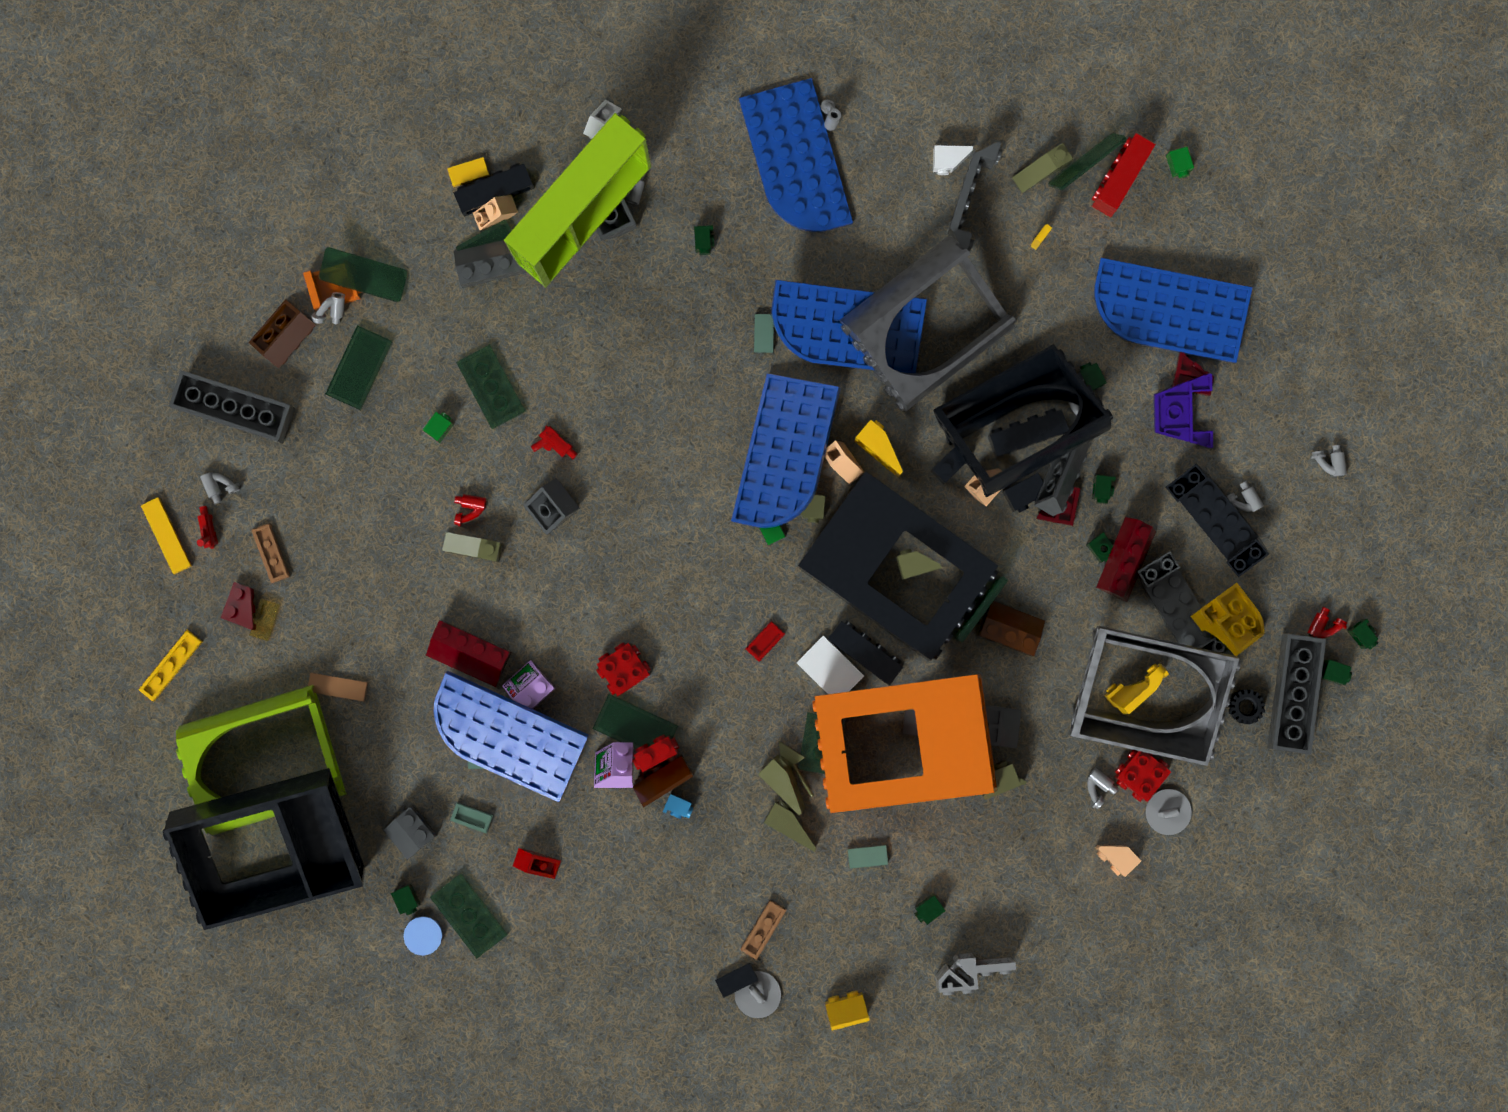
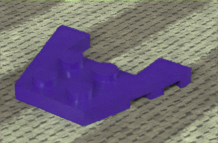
(1175, 411)

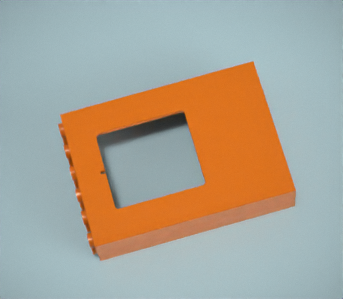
(950, 735)

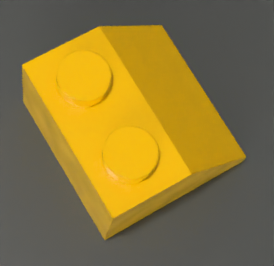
(846, 1010)

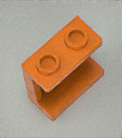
(321, 290)

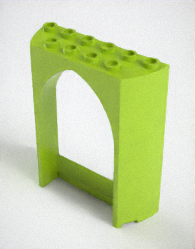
(197, 737)

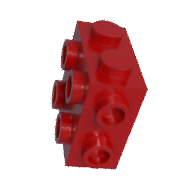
(623, 668)
(652, 755)
(1142, 774)

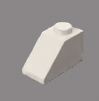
(600, 117)
(948, 158)

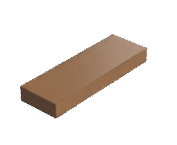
(270, 553)
(338, 687)
(763, 929)

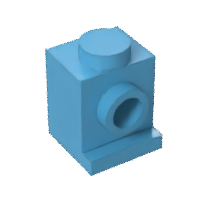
(678, 806)

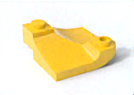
(1231, 619)
(1130, 696)

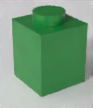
(1180, 162)
(438, 426)

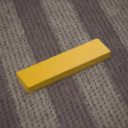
(166, 535)
(170, 665)

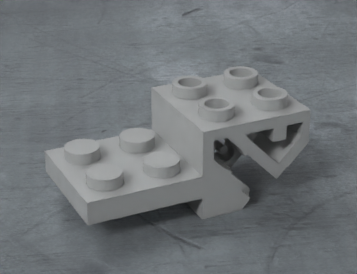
(949, 981)

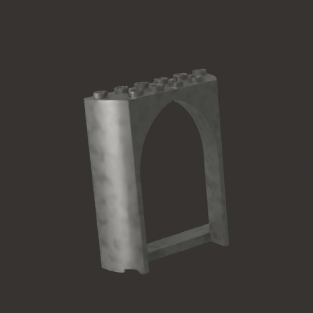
(872, 319)
(1184, 739)

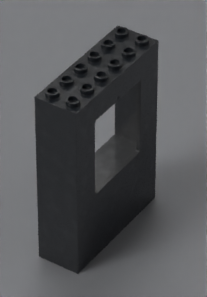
(860, 540)
(314, 834)

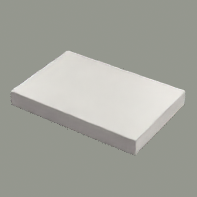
(829, 668)

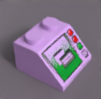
(528, 686)
(614, 766)

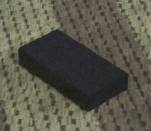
(736, 980)

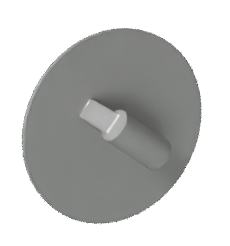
(1168, 812)
(760, 997)

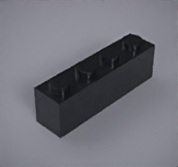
(510, 182)
(1028, 433)
(865, 653)

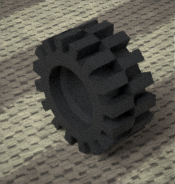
(1258, 706)

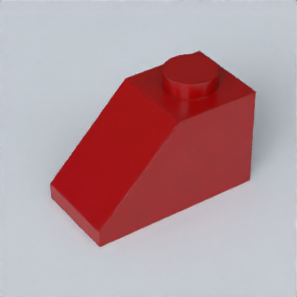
(536, 863)

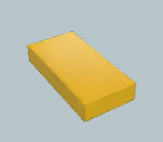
(468, 172)
(1041, 236)

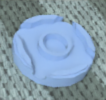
(423, 935)

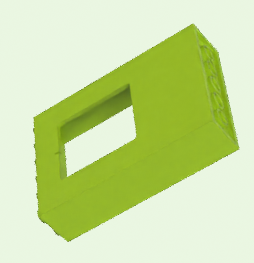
(580, 200)

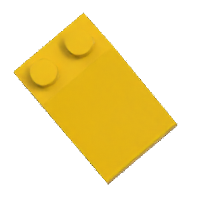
(876, 443)

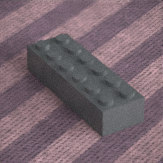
(231, 407)
(1296, 693)

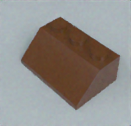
(282, 334)
(1012, 628)
(662, 780)

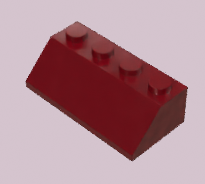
(1126, 558)
(467, 653)

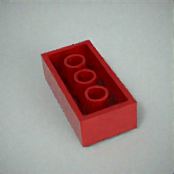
(1124, 172)

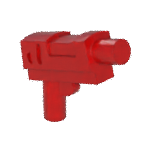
(552, 439)
(208, 535)

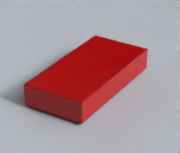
(765, 641)

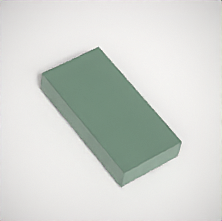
(763, 333)
(471, 817)
(867, 856)

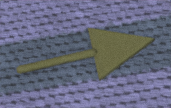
(793, 758)

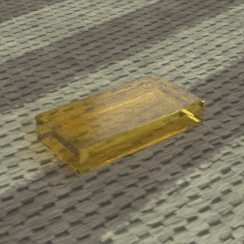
(265, 619)

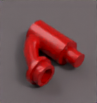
(471, 502)
(1319, 622)

